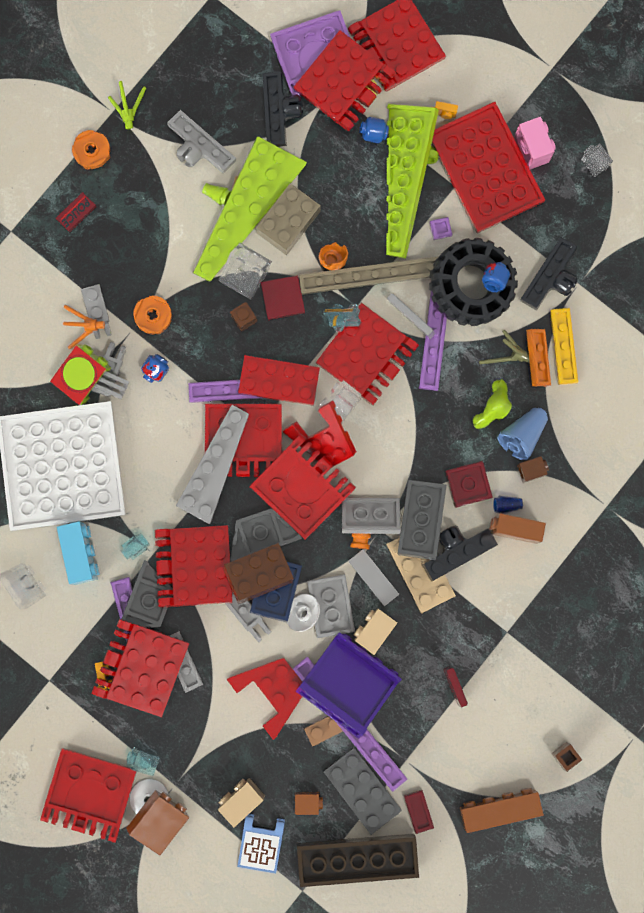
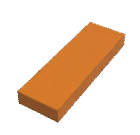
(538, 357)

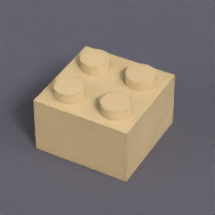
(374, 631)
(240, 802)

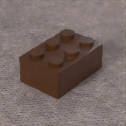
(258, 573)

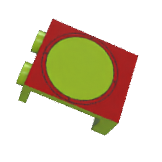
(80, 373)

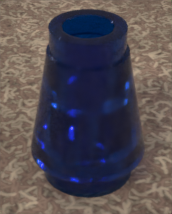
(507, 504)

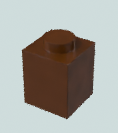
(243, 316)
(533, 469)
(566, 756)

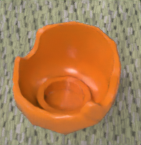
(333, 256)

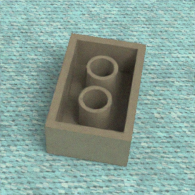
(288, 219)

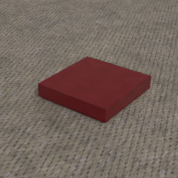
(283, 297)
(469, 484)
(455, 686)

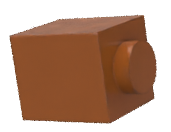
(308, 803)

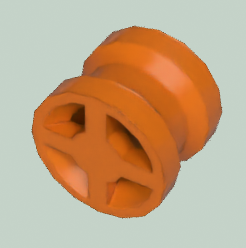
(360, 541)

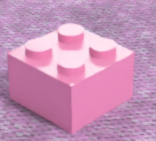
(534, 142)

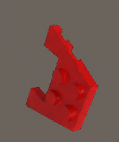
(330, 441)
(278, 684)

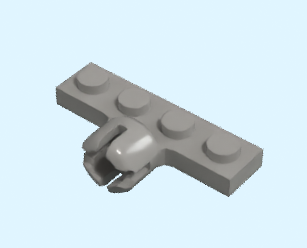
(199, 144)

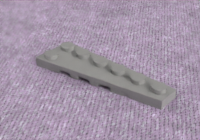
(208, 480)

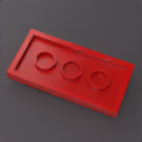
(279, 380)

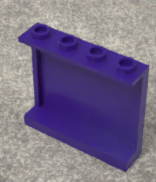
(349, 684)

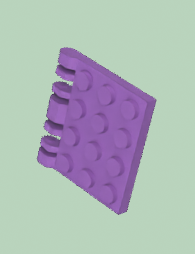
(303, 43)

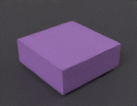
(440, 228)

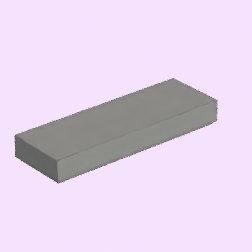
(411, 316)
(373, 577)
(188, 673)

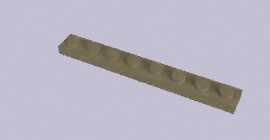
(366, 275)

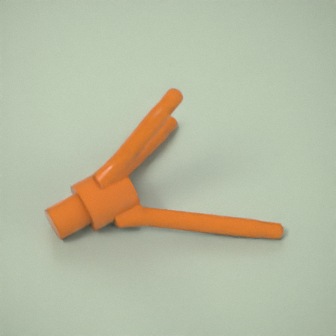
(89, 325)

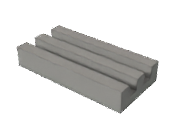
(122, 389)

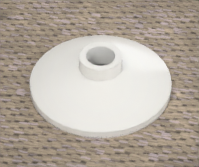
(301, 605)
(143, 789)

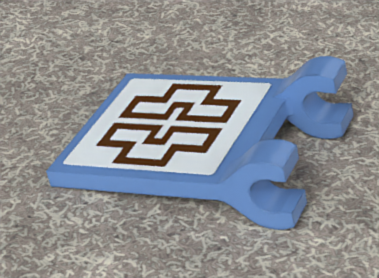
(260, 846)

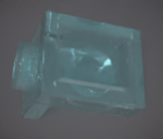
(142, 761)

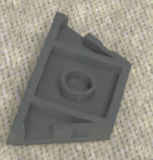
(260, 532)
(143, 601)

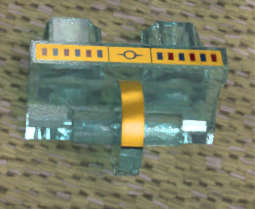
(340, 317)

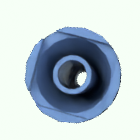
(524, 433)

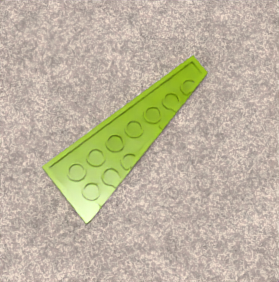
(409, 148)
(257, 187)

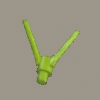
(127, 114)

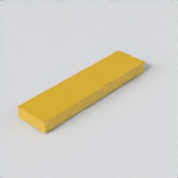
(564, 346)

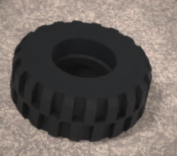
(447, 291)

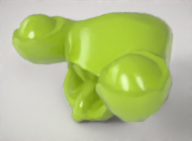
(497, 406)

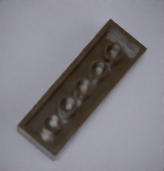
(357, 860)

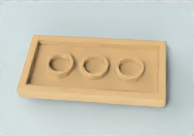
(424, 592)

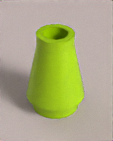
(216, 193)

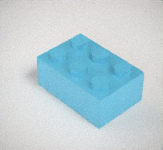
(78, 553)

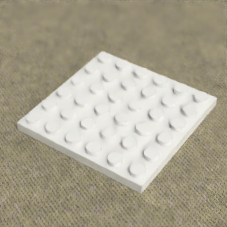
(61, 466)

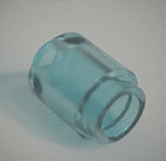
(134, 546)

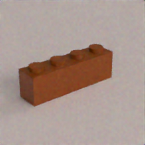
(501, 811)

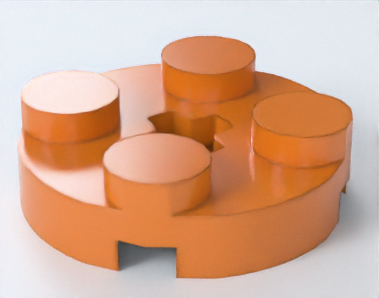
(93, 139)
(143, 320)

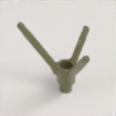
(517, 354)

